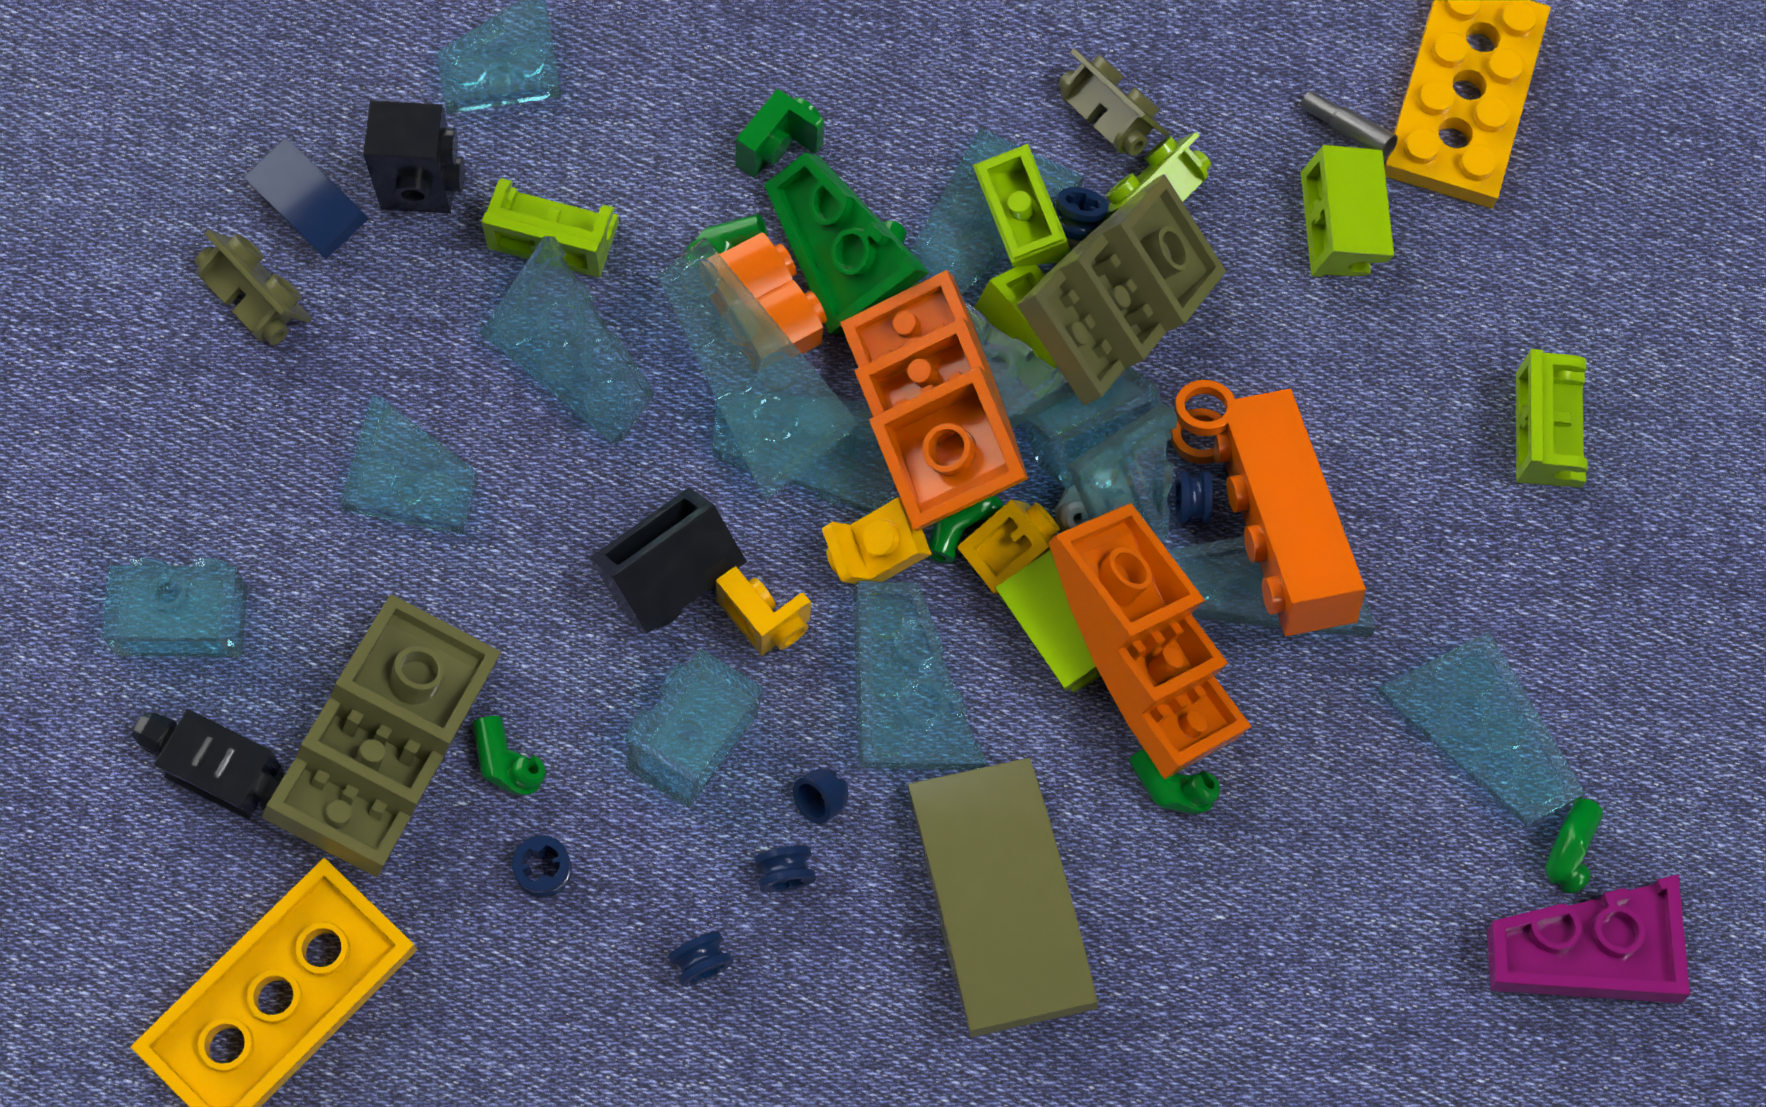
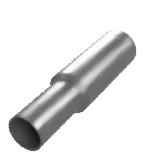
(1350, 124)

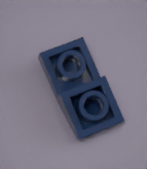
(305, 198)

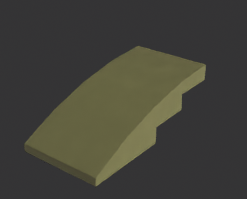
(1122, 289)
(381, 735)
(1002, 897)

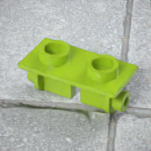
(1169, 157)

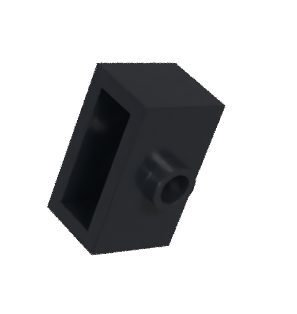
(412, 156)
(668, 560)

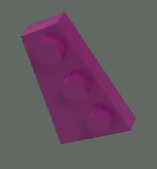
(1599, 948)

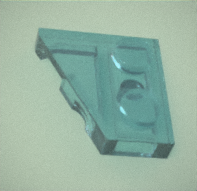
(501, 61)
(1130, 470)

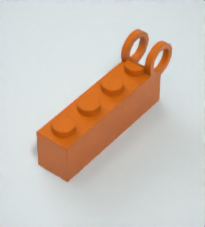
(1283, 501)

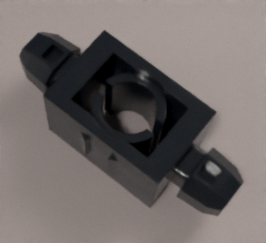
(211, 760)

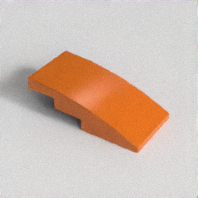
(933, 401)
(1143, 638)

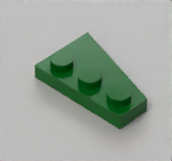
(839, 241)

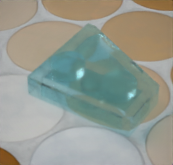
(407, 474)

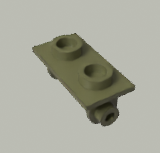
(1127, 115)
(237, 268)

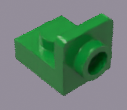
(772, 129)

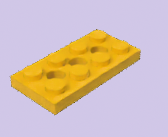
(1486, 122)
(269, 952)

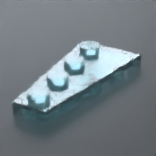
(763, 383)

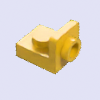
(1009, 541)
(875, 545)
(751, 610)

